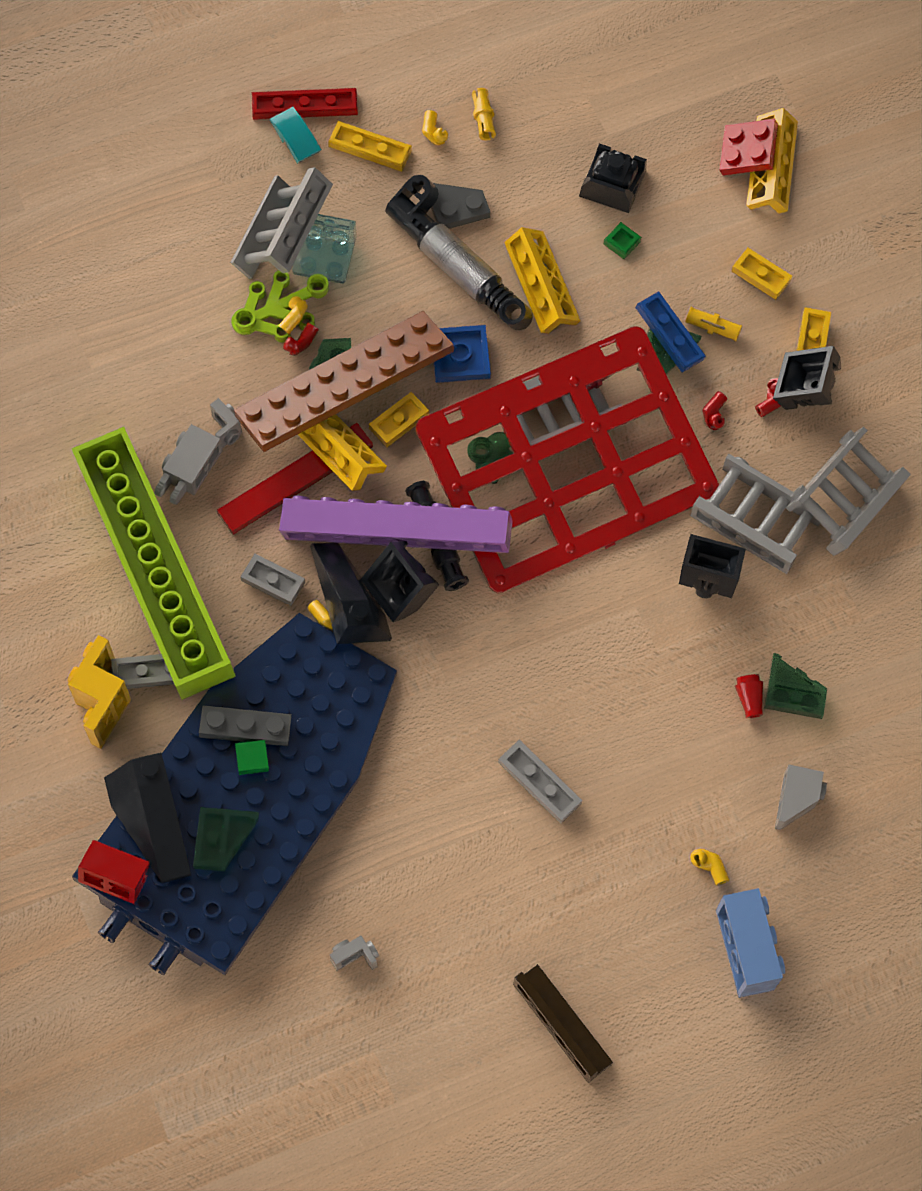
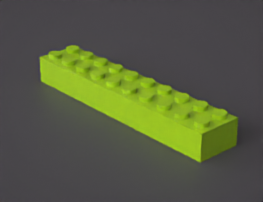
(153, 563)

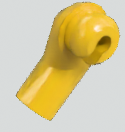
(430, 130)
(294, 317)
(320, 613)
(710, 862)

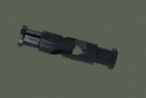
(444, 559)

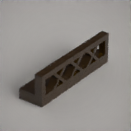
(562, 1023)

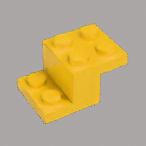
(98, 691)

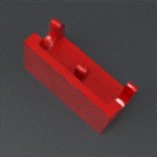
(113, 871)

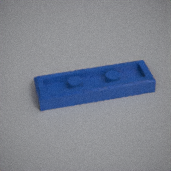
(670, 331)

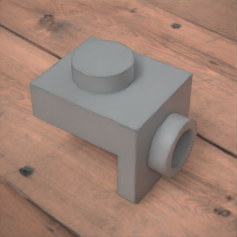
(226, 419)
(347, 952)

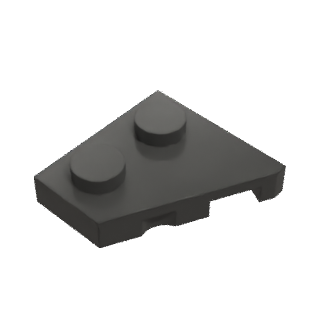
(459, 206)

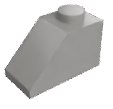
(799, 794)

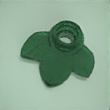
(496, 448)

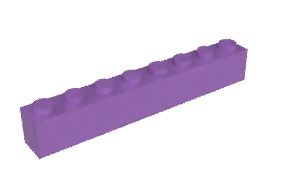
(385, 522)

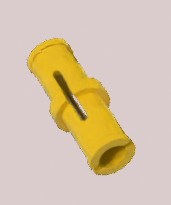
(483, 114)
(731, 329)

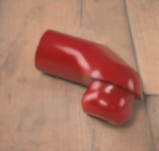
(303, 341)
(768, 405)
(711, 411)

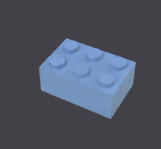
(750, 942)

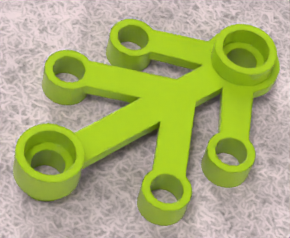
(275, 306)

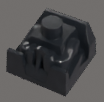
(613, 178)
(807, 377)
(711, 567)
(399, 582)

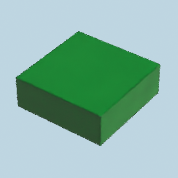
(622, 240)
(252, 757)

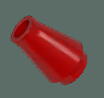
(750, 694)

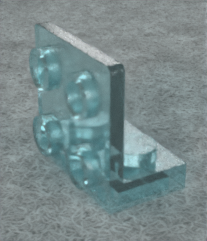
(327, 249)

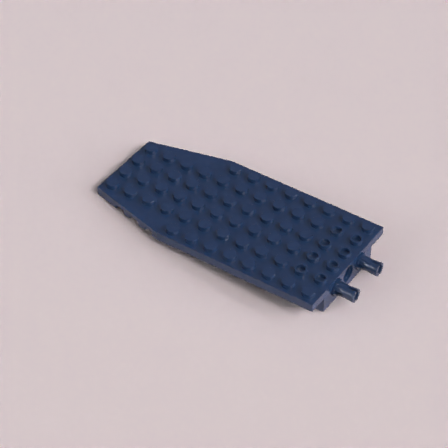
(335, 711)

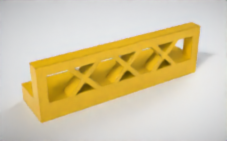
(779, 178)
(538, 279)
(343, 459)

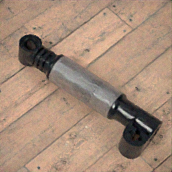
(452, 254)

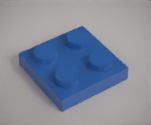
(469, 357)

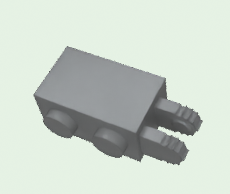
(189, 463)

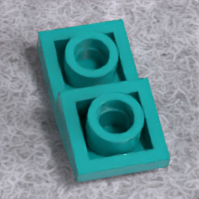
(295, 134)

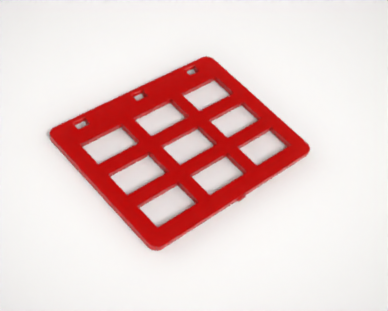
(558, 378)

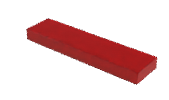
(306, 102)

